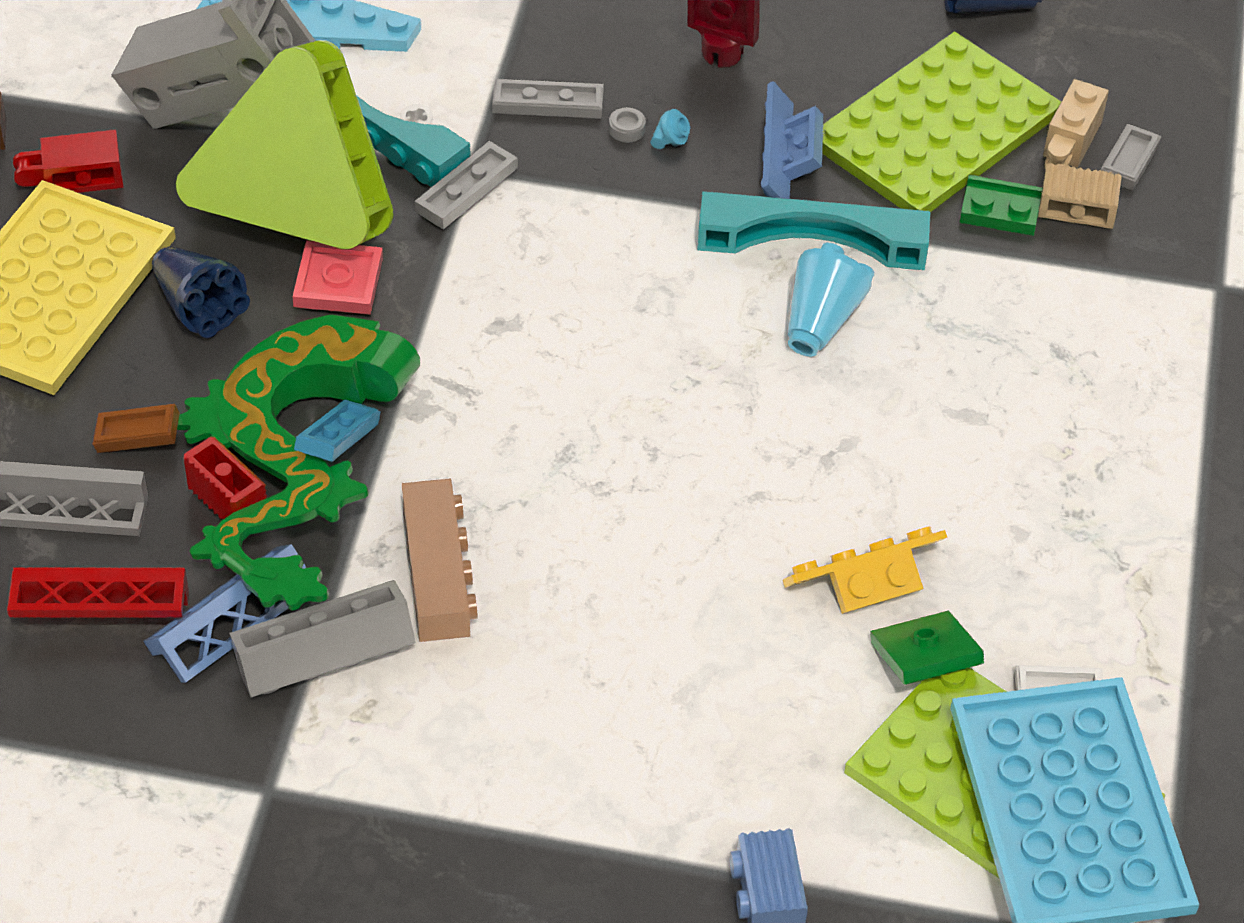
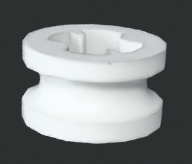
(417, 111)

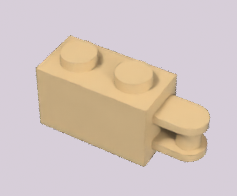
(1075, 124)

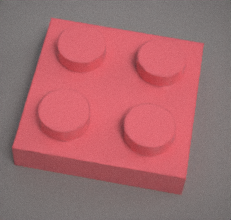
(338, 278)

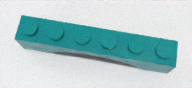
(419, 148)
(887, 234)

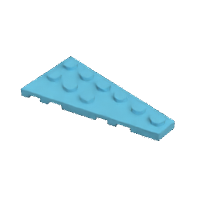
(354, 23)

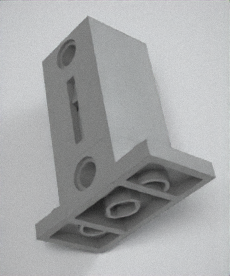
(204, 57)

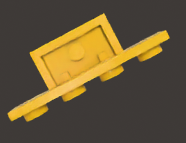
(872, 576)

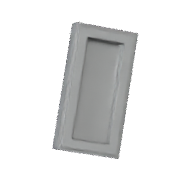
(1132, 155)

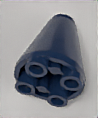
(201, 289)

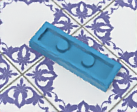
(337, 430)

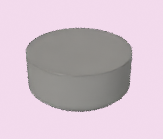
(627, 124)

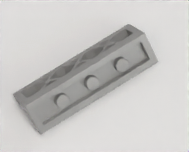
(66, 489)

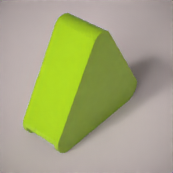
(294, 155)

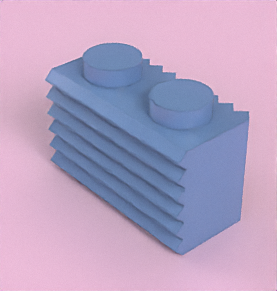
(769, 878)

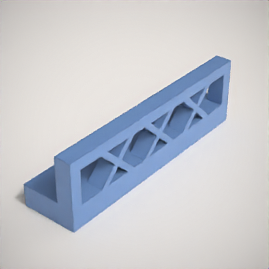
(203, 615)

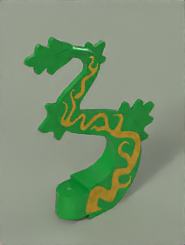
(306, 360)

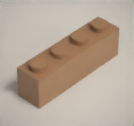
(436, 560)

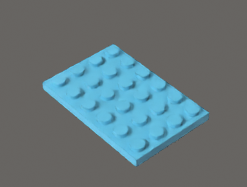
(1072, 805)

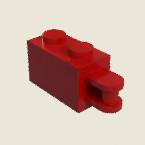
(73, 162)

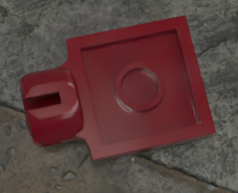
(724, 27)

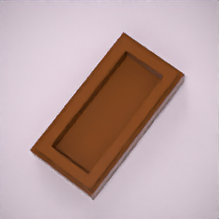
(136, 428)

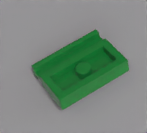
(1001, 205)

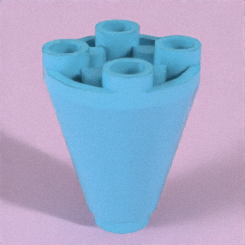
(824, 296)

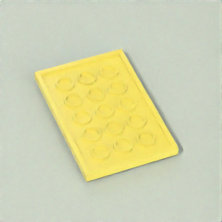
(65, 278)

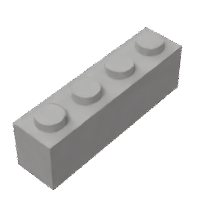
(322, 638)

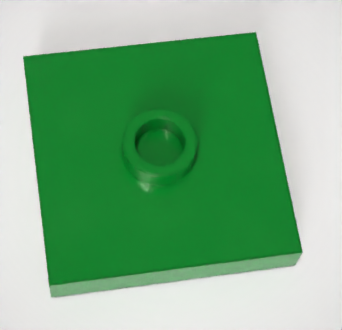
(927, 647)

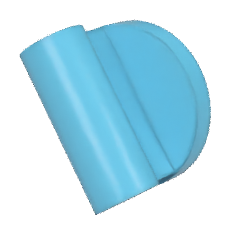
(671, 129)

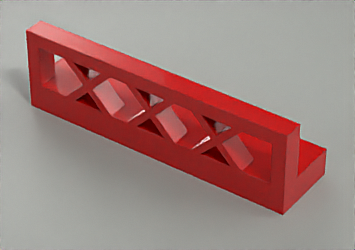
(98, 592)

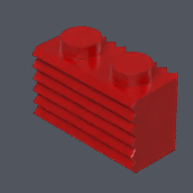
(221, 478)

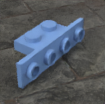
(791, 143)

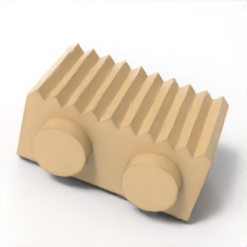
(1080, 195)

